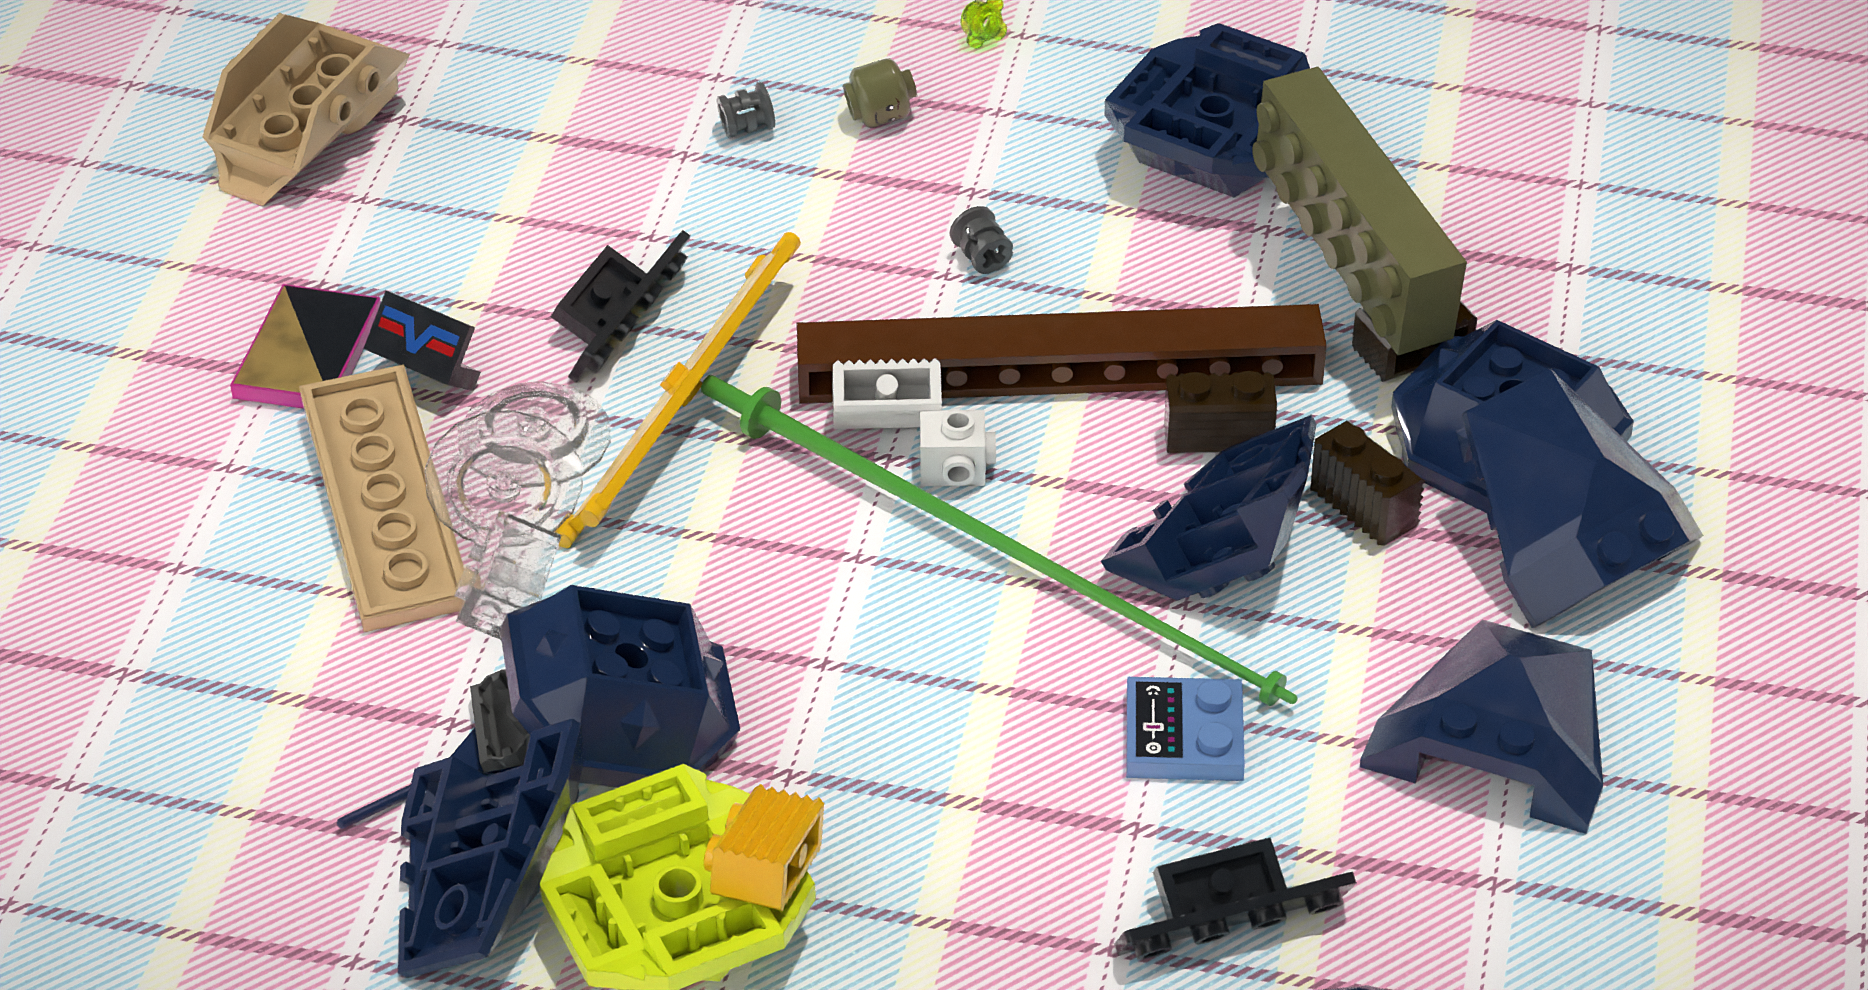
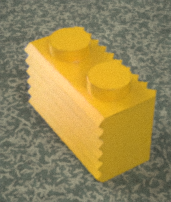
(765, 847)

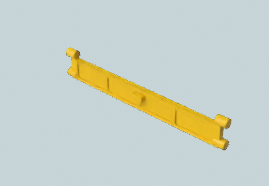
(680, 388)

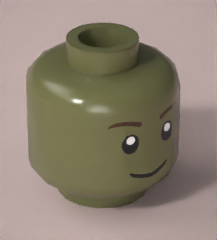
(879, 92)

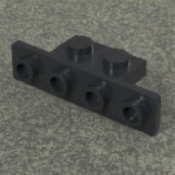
(605, 301)
(1225, 890)

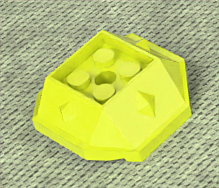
(636, 891)

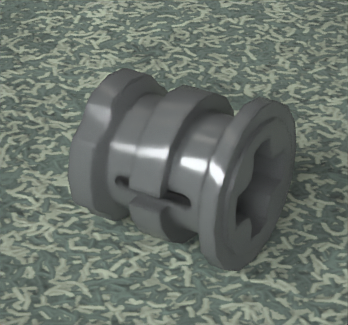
(744, 100)
(982, 239)

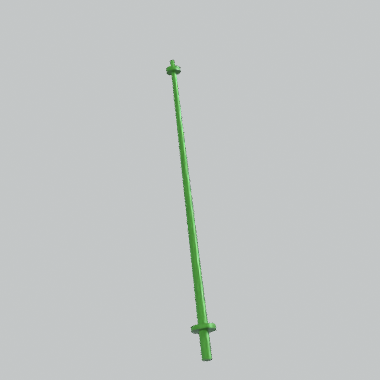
(763, 413)

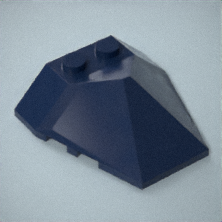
(1568, 497)
(1226, 523)
(1508, 709)
(481, 848)

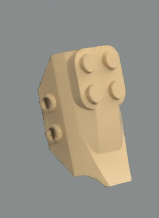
(291, 99)

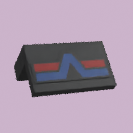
(422, 341)

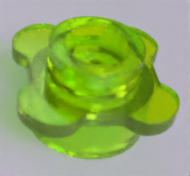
(973, 21)

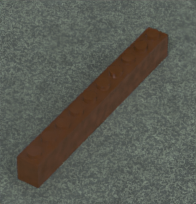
(1073, 349)

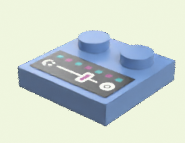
(1184, 728)

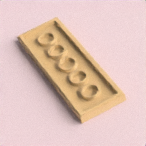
(374, 477)

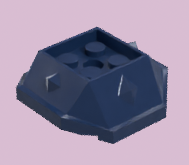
(1196, 105)
(1468, 372)
(627, 671)

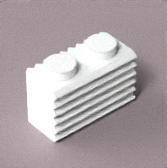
(884, 393)

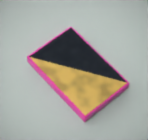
(304, 341)

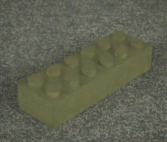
(1359, 211)

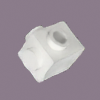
(955, 448)

